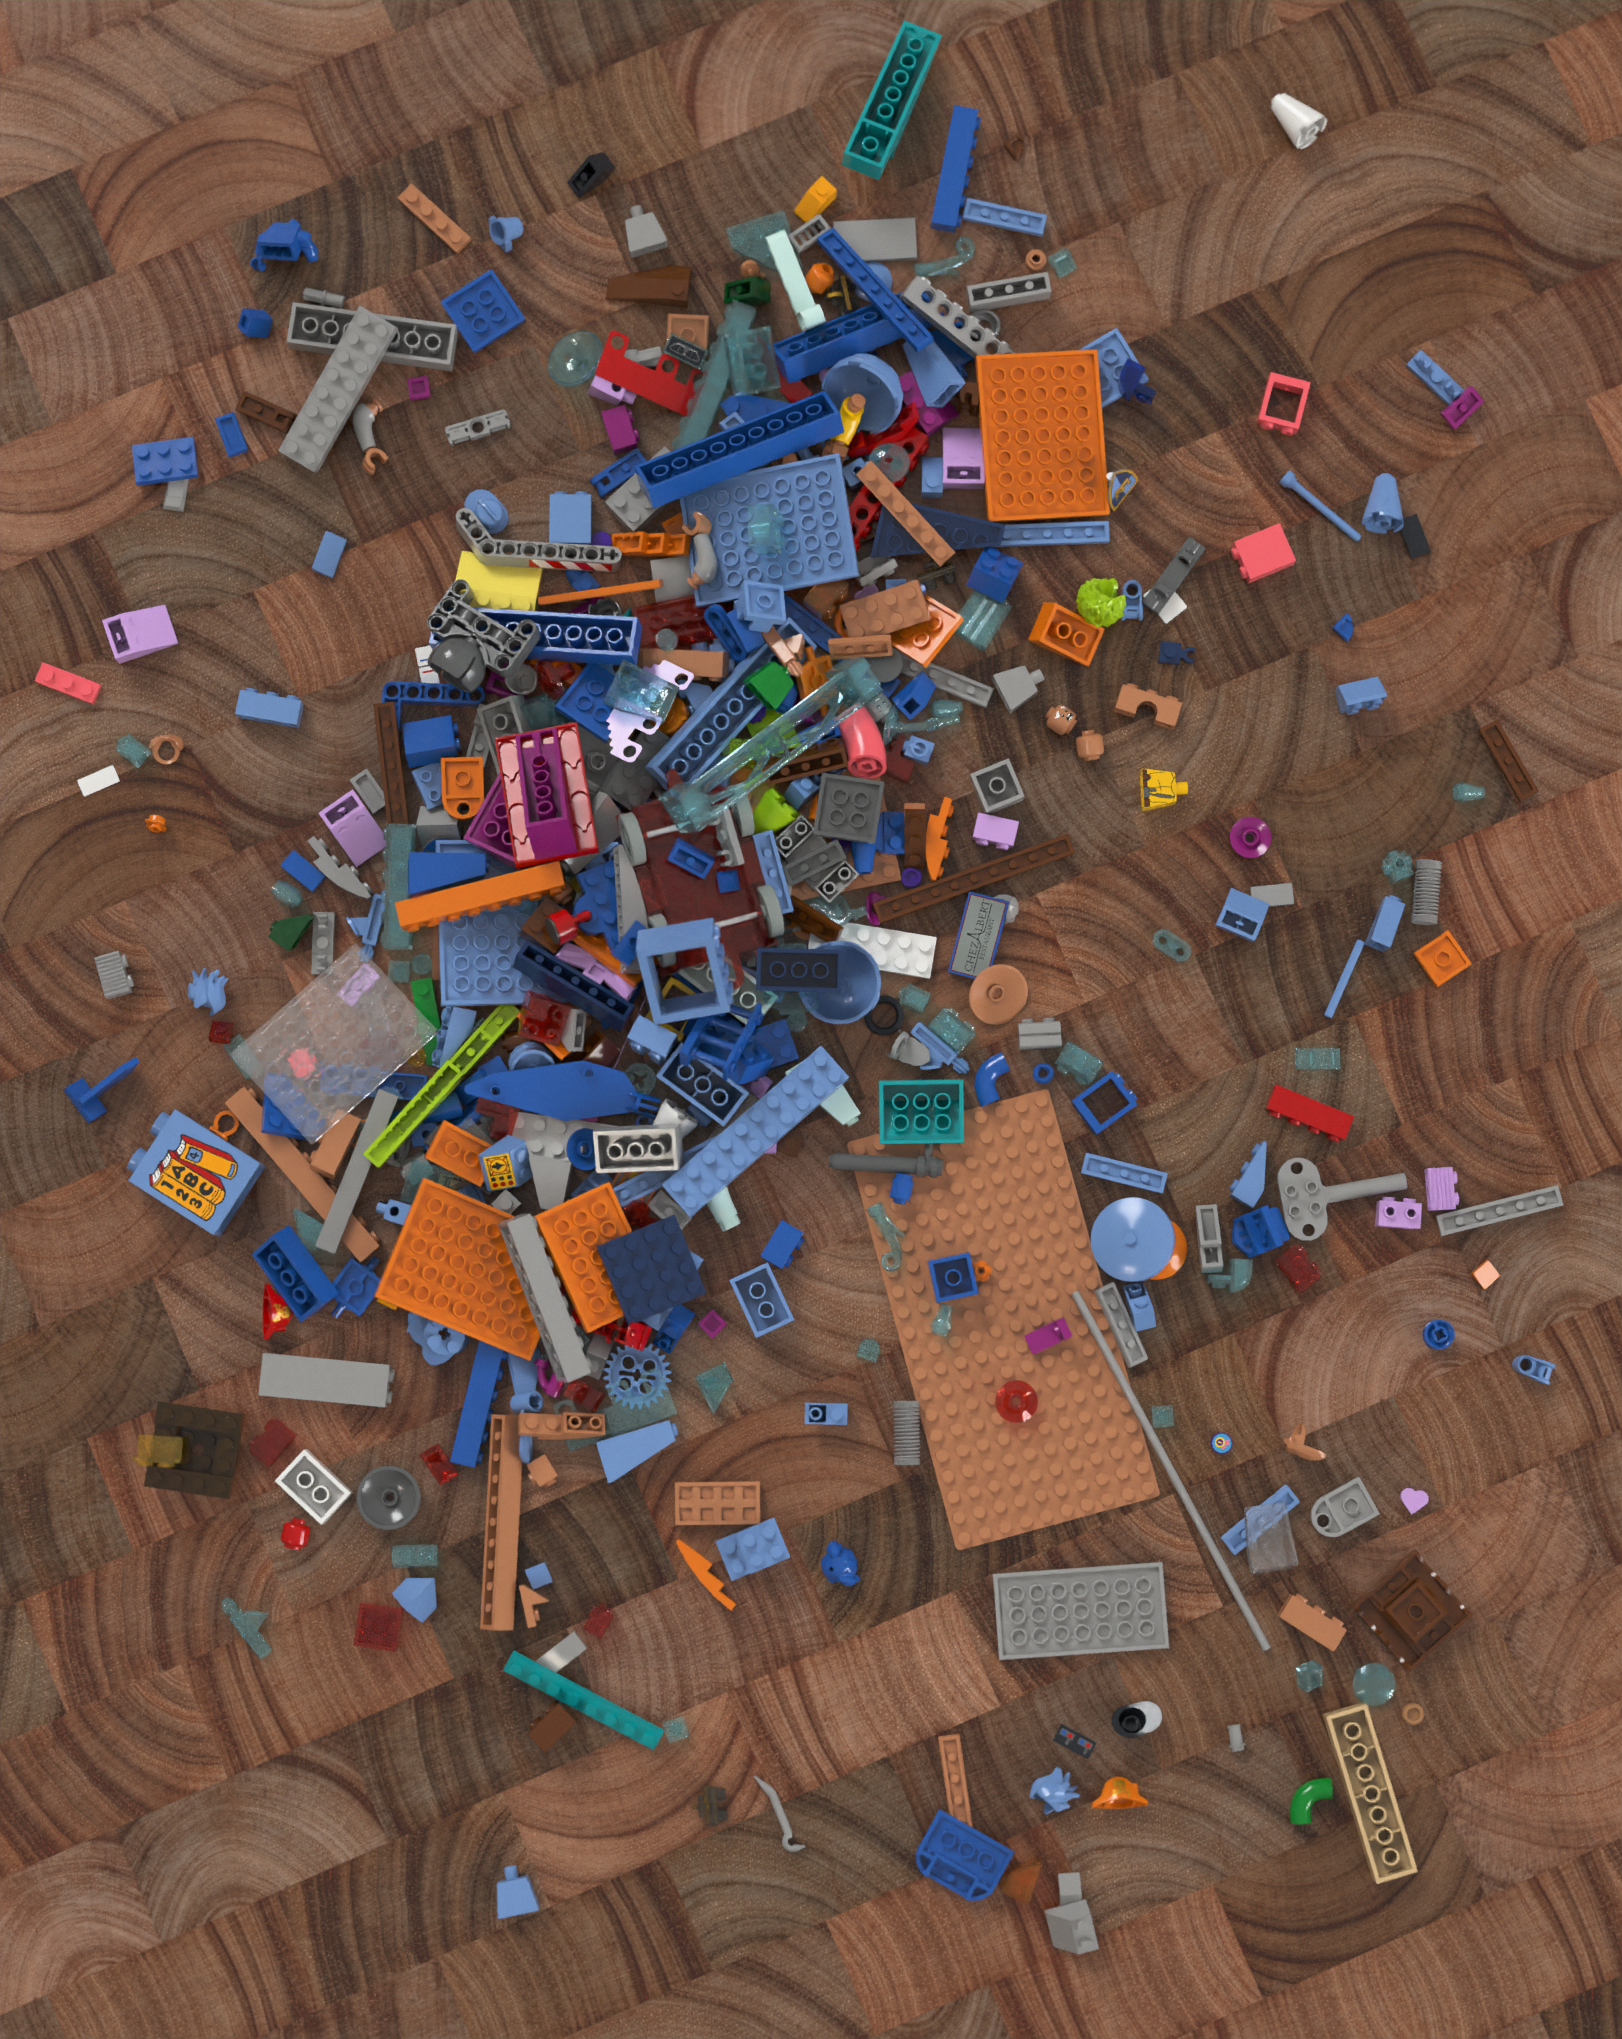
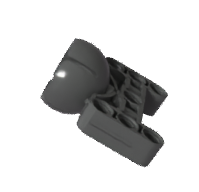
(469, 652)

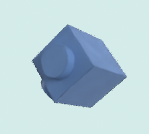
(850, 471)

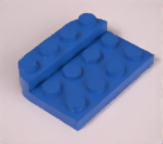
(961, 1857)

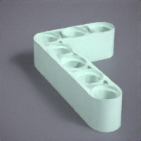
(795, 285)

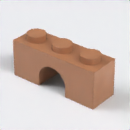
(1165, 709)

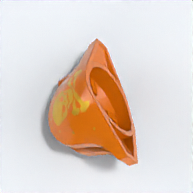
(1119, 1794)

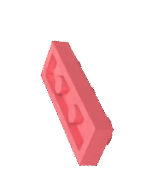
(67, 683)

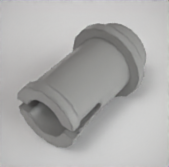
(1235, 1738)

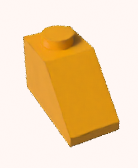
(816, 200)

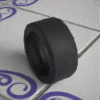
(896, 1025)

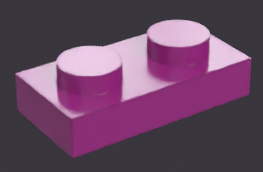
(1461, 407)

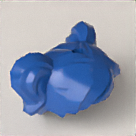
(843, 1564)

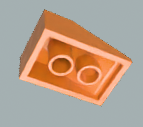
(1065, 633)

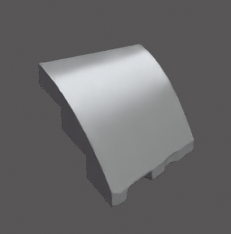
(674, 576)

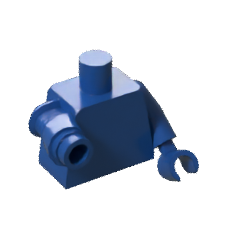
(283, 242)

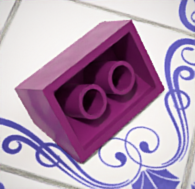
(930, 418)

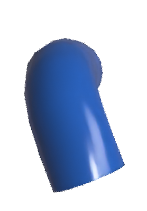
(986, 1077)

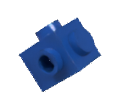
(421, 1134)

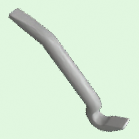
(780, 1815)

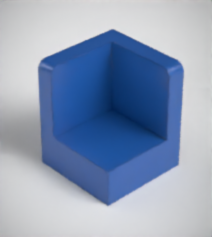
(255, 323)

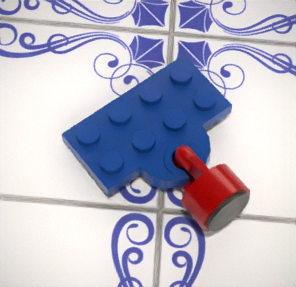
(593, 912)

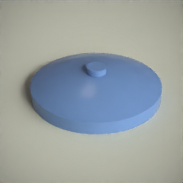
(1132, 1239)

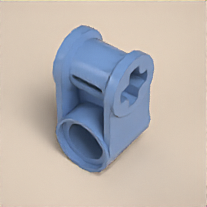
(1134, 603)
(1537, 1369)

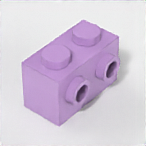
(1398, 1214)

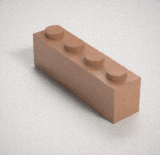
(699, 662)

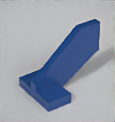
(87, 1099)

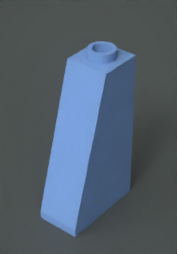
(934, 374)
(630, 1449)

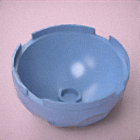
(873, 380)
(858, 986)

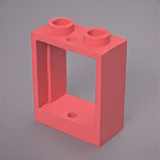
(1288, 384)

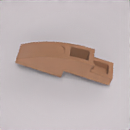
(562, 1426)

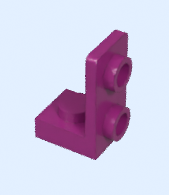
(1048, 1336)

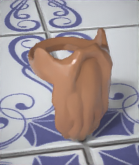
(1296, 1445)

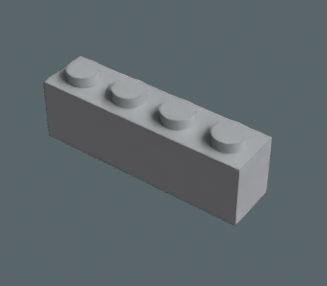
(1008, 292)

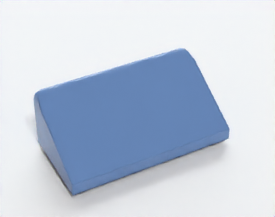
(329, 554)

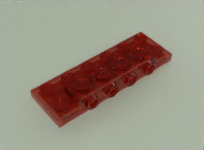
(678, 615)

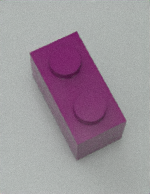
(619, 429)

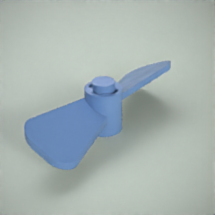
(526, 1399)

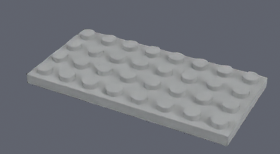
(1080, 1610)

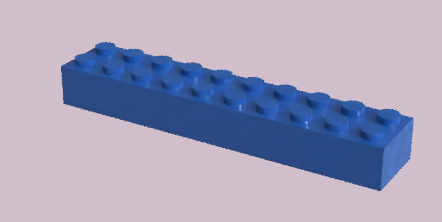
(739, 449)
(571, 635)

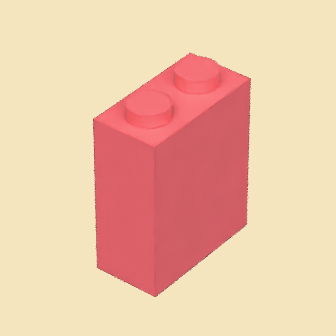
(1263, 553)

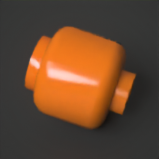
(820, 278)

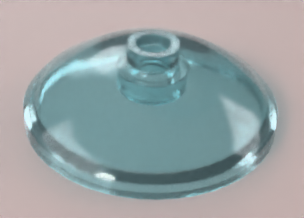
(575, 358)

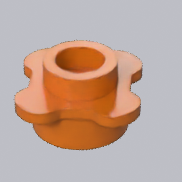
(155, 823)

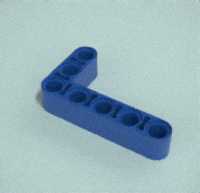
(424, 699)

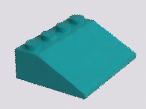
(921, 1111)

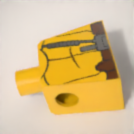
(1159, 789)

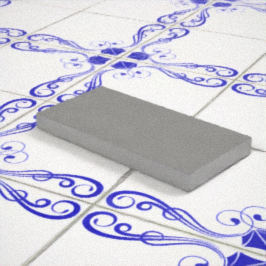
(880, 238)

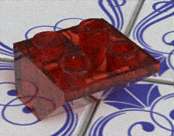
(542, 1018)

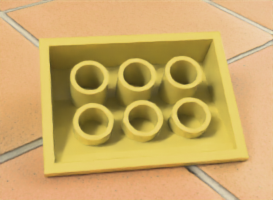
(500, 585)

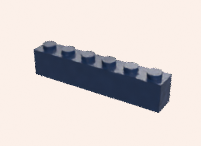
(573, 986)

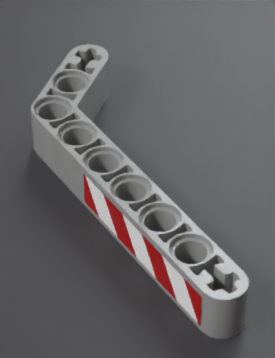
(539, 549)

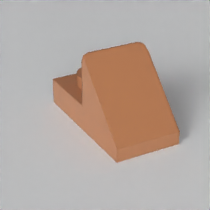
(529, 1599)

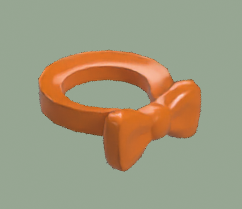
(214, 1128)

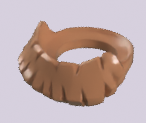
(175, 741)

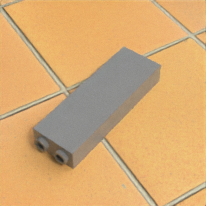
(326, 1380)

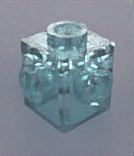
(1397, 873)

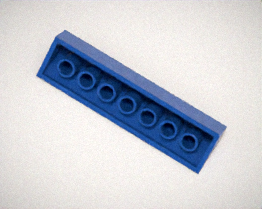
(837, 339)

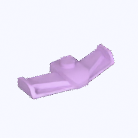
(594, 969)

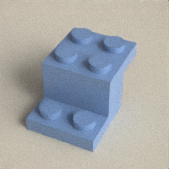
(752, 1549)

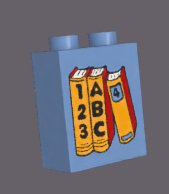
(194, 1171)

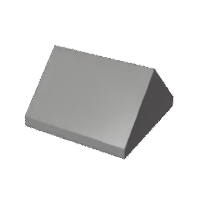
(438, 823)

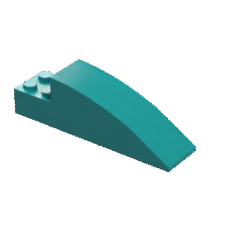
(891, 101)

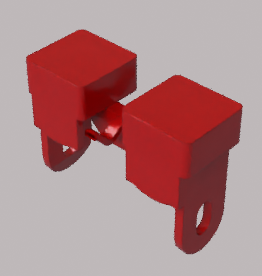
(633, 1335)

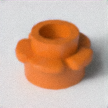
(986, 1271)

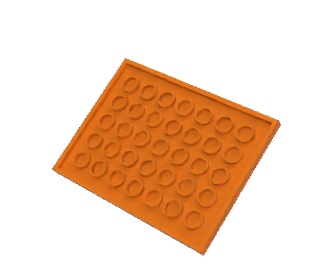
(1042, 435)
(459, 1271)

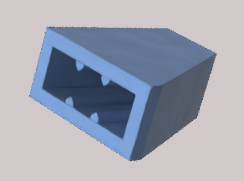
(1385, 924)

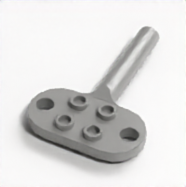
(1306, 1198)

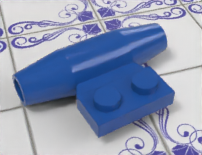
(888, 841)

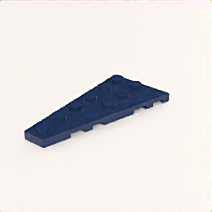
(956, 529)

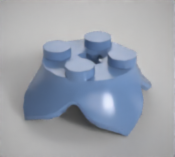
(435, 1349)

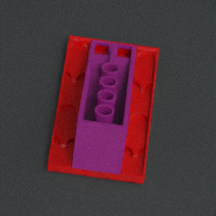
(546, 795)

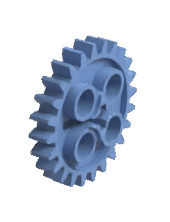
(640, 1358)

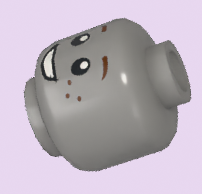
(879, 708)

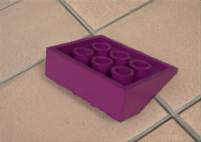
(491, 827)

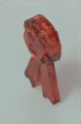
(638, 1213)

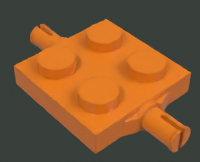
(813, 675)

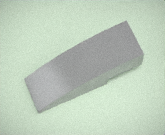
(1209, 1238)
(563, 1652)

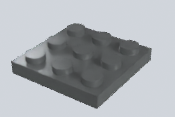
(848, 808)

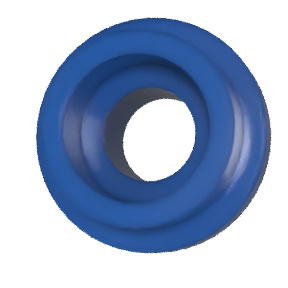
(1043, 1066)

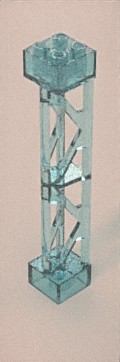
(848, 682)

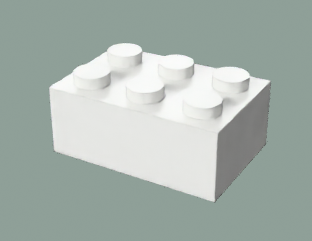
(314, 1486)

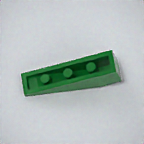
(426, 1002)

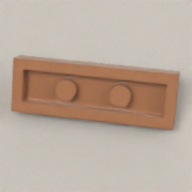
(860, 646)

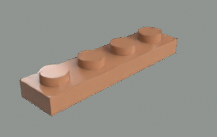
(434, 218)

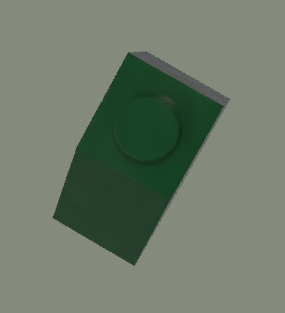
(749, 291)
(289, 931)

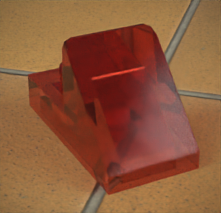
(439, 1464)

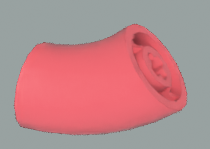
(863, 745)

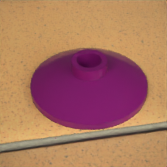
(1258, 830)

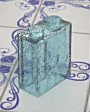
(982, 619)

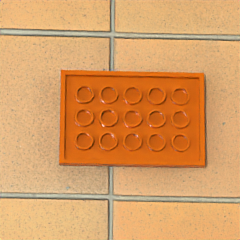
(572, 1237)

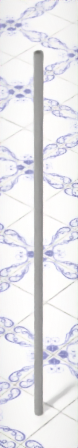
(1170, 1471)

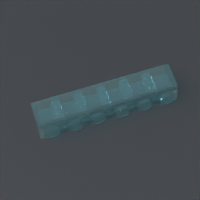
(399, 842)

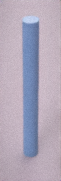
(1344, 978)

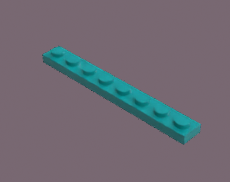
(583, 1700)

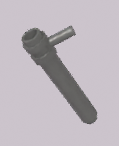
(890, 1164)

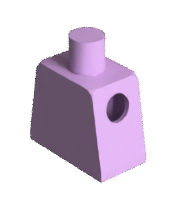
(603, 390)

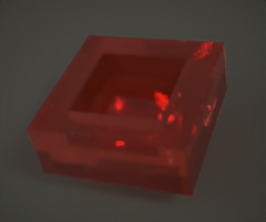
(221, 1032)

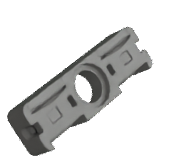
(463, 431)

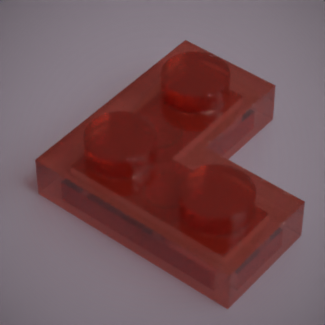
(504, 1116)

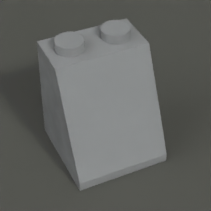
(551, 1180)

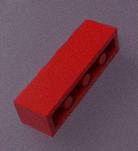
(1308, 1112)

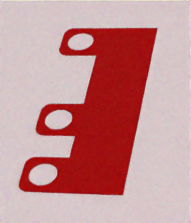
(651, 384)

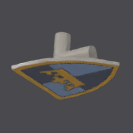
(1120, 485)

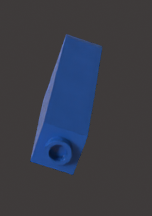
(442, 871)

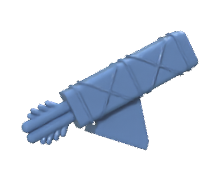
(369, 926)
(938, 1050)

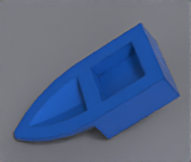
(581, 580)

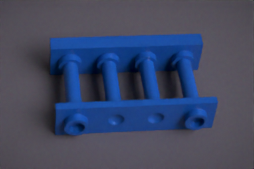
(699, 1035)

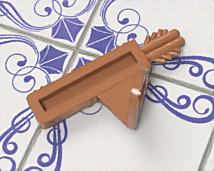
(786, 649)

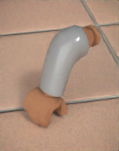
(362, 422)
(706, 563)

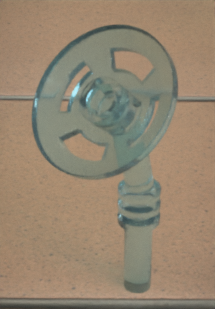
(894, 726)

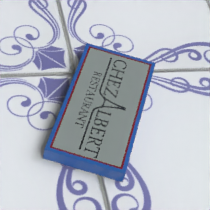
(978, 935)

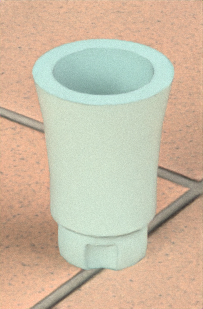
(724, 1210)

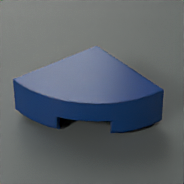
(1344, 627)

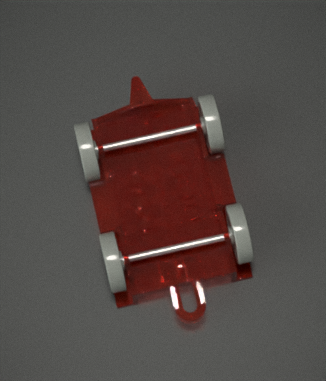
(675, 896)

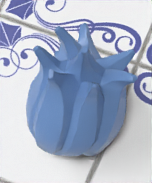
(208, 991)
(1054, 1791)

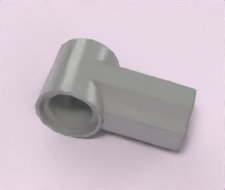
(647, 357)

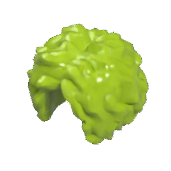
(1099, 602)

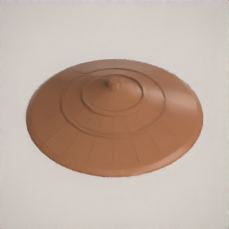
(998, 994)

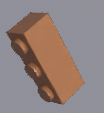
(334, 1146)
(1312, 1621)

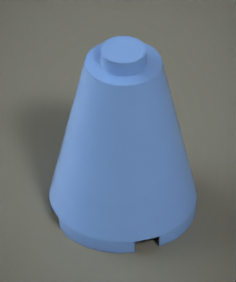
(1384, 506)

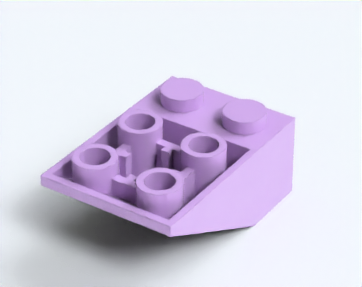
(962, 459)
(139, 633)
(354, 828)

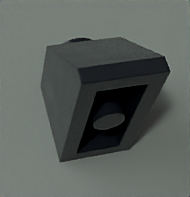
(591, 174)

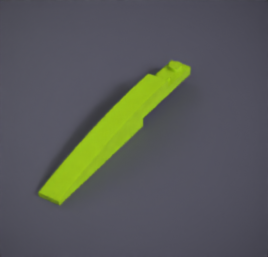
(441, 1084)

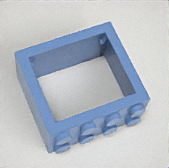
(678, 938)

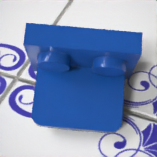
(1259, 1231)

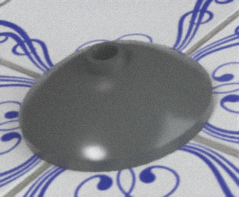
(373, 1497)

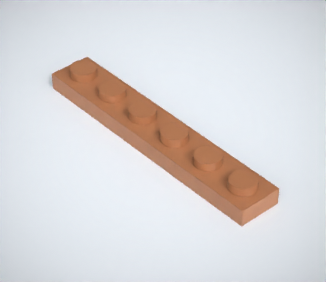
(905, 513)

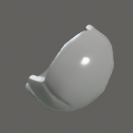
(523, 681)

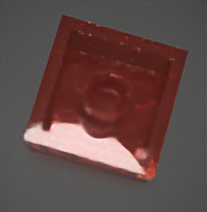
(378, 1626)

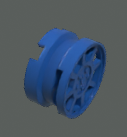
(1438, 1334)

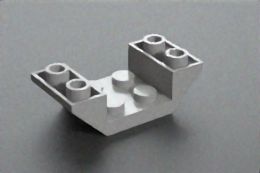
(799, 841)

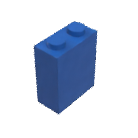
(430, 740)

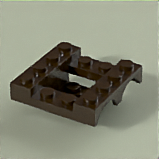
(215, 1468)

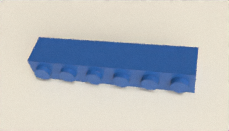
(954, 169)
(477, 1405)

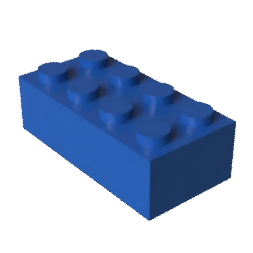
(754, 1059)
(295, 1273)

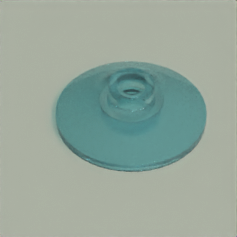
(898, 467)

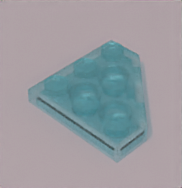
(750, 236)

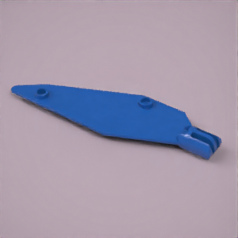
(565, 1091)

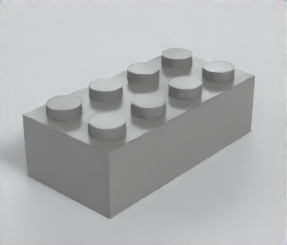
(631, 505)
(638, 1148)

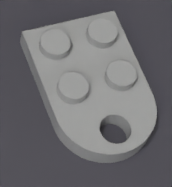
(1345, 1508)

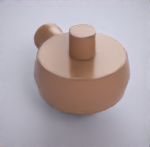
(751, 268)

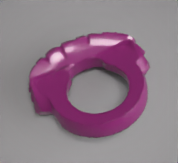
(872, 898)

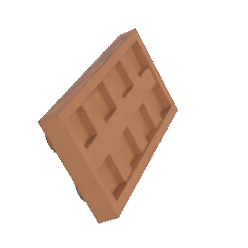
(886, 611)
(717, 1503)

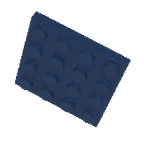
(651, 1270)

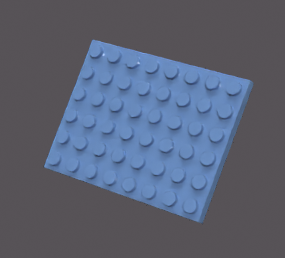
(815, 528)
(482, 949)

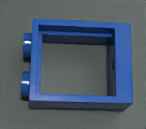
(1086, 1114)

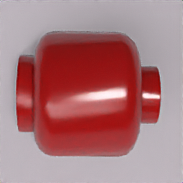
(295, 1534)

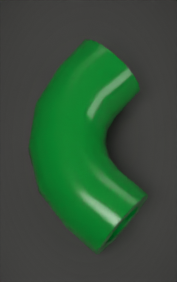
(1306, 1796)

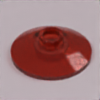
(1027, 1398)

